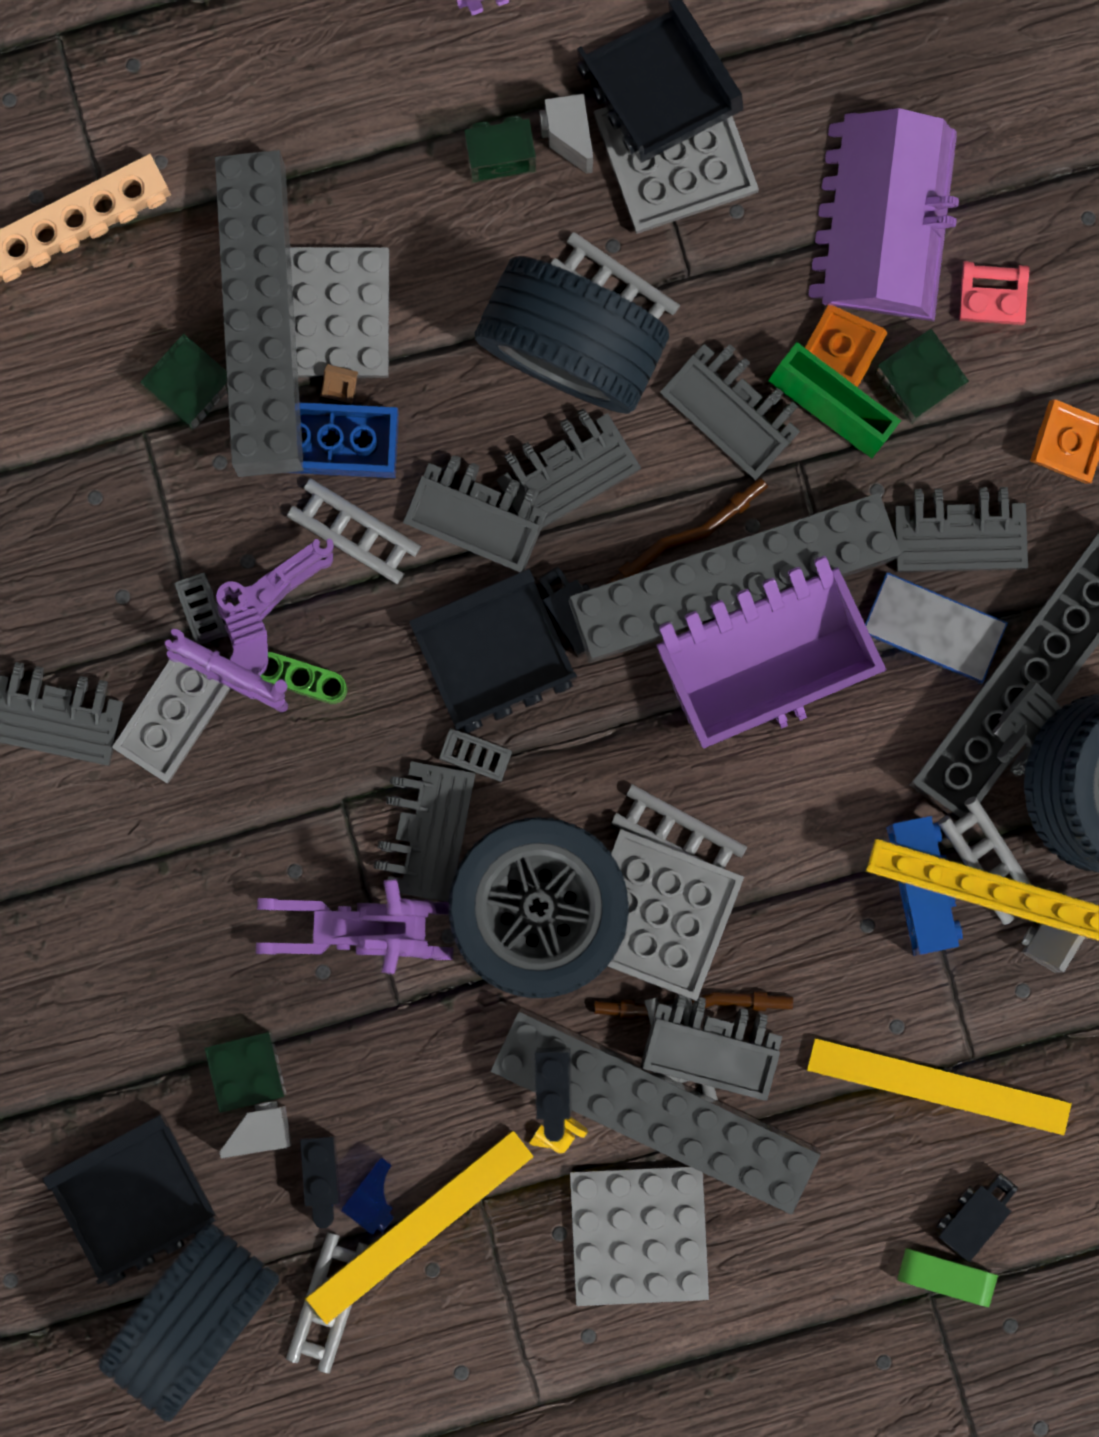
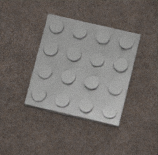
(683, 179)
(341, 309)
(673, 914)
(639, 1236)

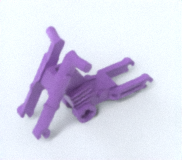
(247, 629)
(371, 929)

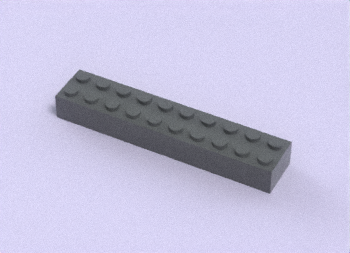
(258, 314)
(633, 608)
(1045, 653)
(665, 1114)

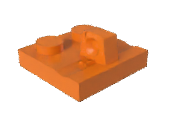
(846, 343)
(1068, 442)

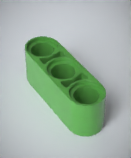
(317, 680)
(947, 1277)

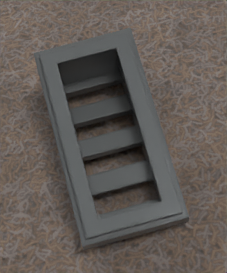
(192, 582)
(467, 739)

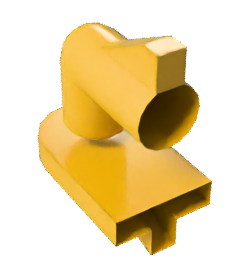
(561, 1146)

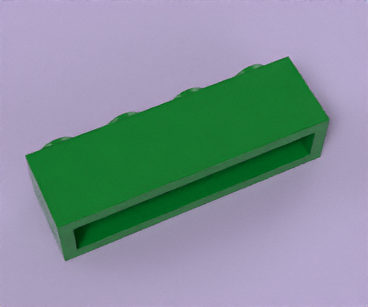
(834, 400)

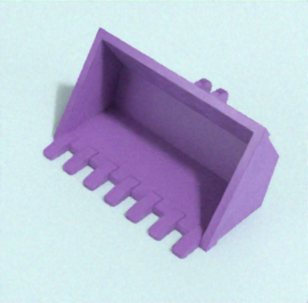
(887, 213)
(768, 654)

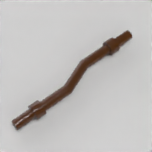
(737, 504)
(758, 1000)

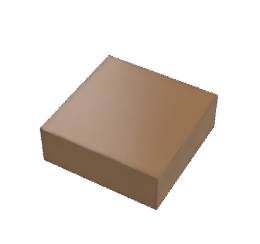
(339, 384)

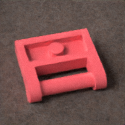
(994, 304)

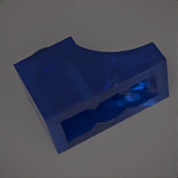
(369, 1202)

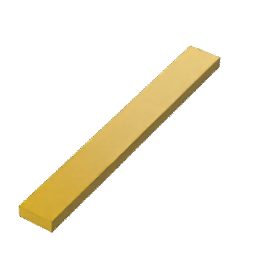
(984, 889)
(939, 1086)
(419, 1227)

